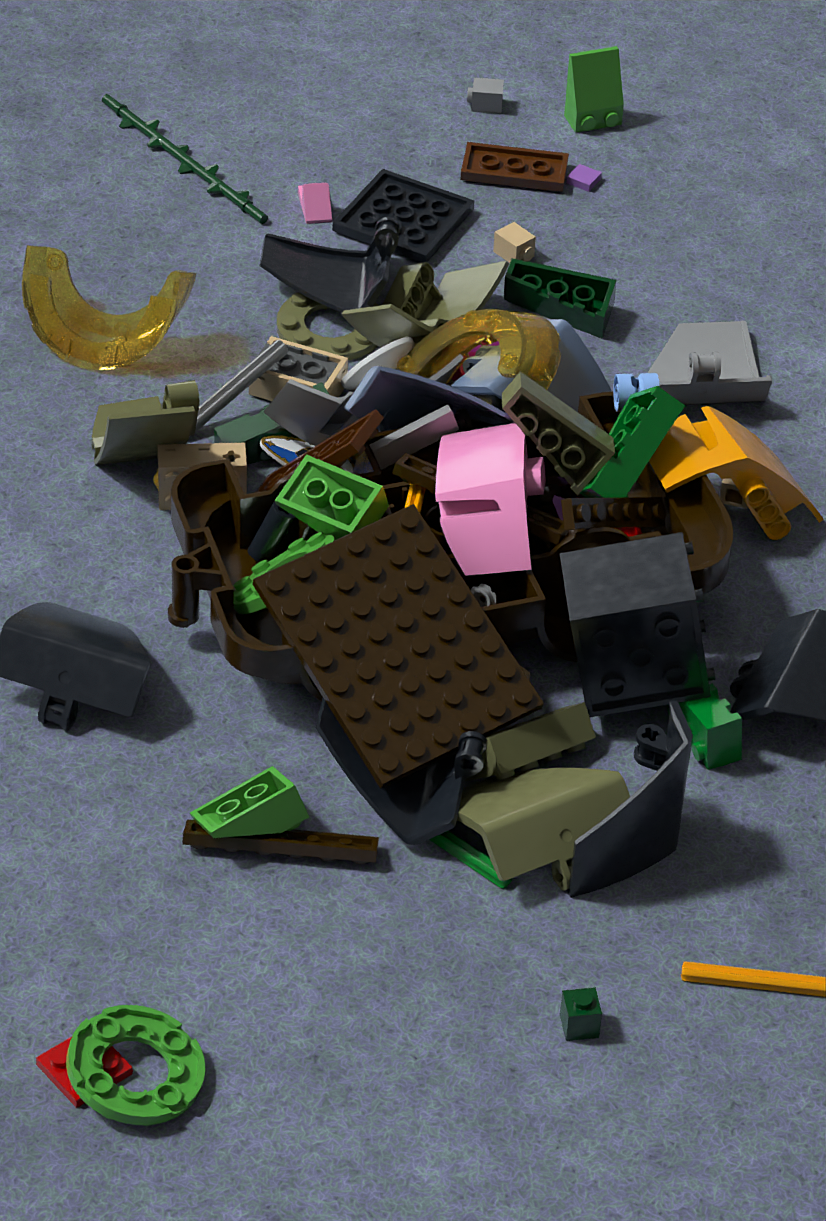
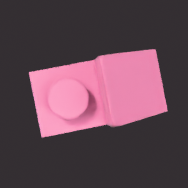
(315, 202)

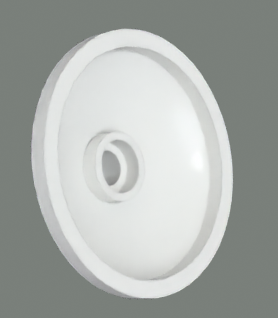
(385, 356)

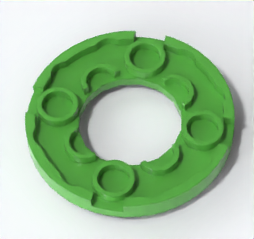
(246, 597)
(149, 1027)

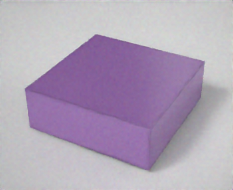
(584, 177)

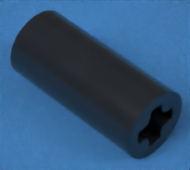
(271, 534)

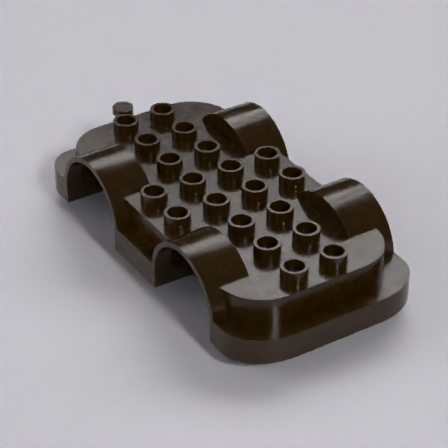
(220, 522)

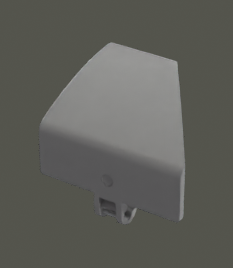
(711, 364)

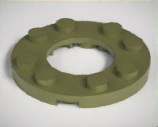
(293, 329)

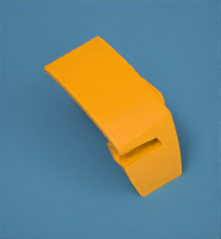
(736, 453)

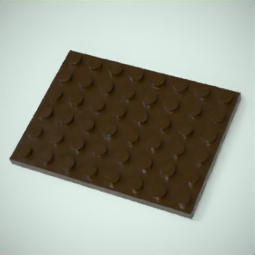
(397, 644)

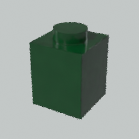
(580, 1014)

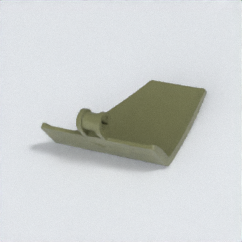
(539, 816)

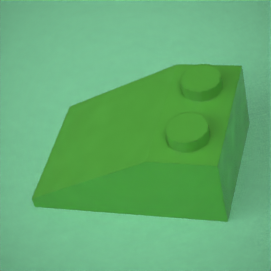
(594, 90)
(332, 498)
(255, 807)

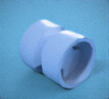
(627, 384)

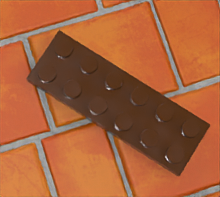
(335, 449)

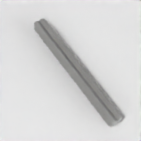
(240, 382)

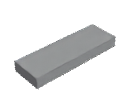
(414, 436)

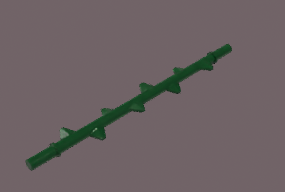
(187, 163)

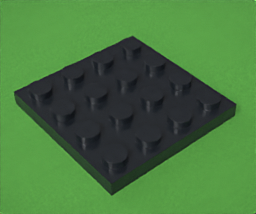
(423, 212)

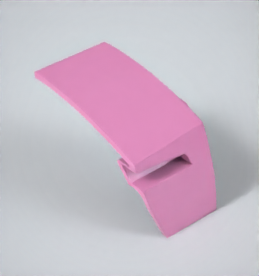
(484, 497)

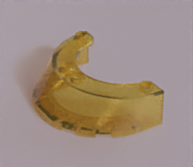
(81, 331)
(525, 340)

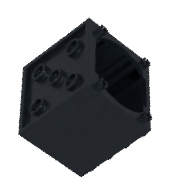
(636, 624)

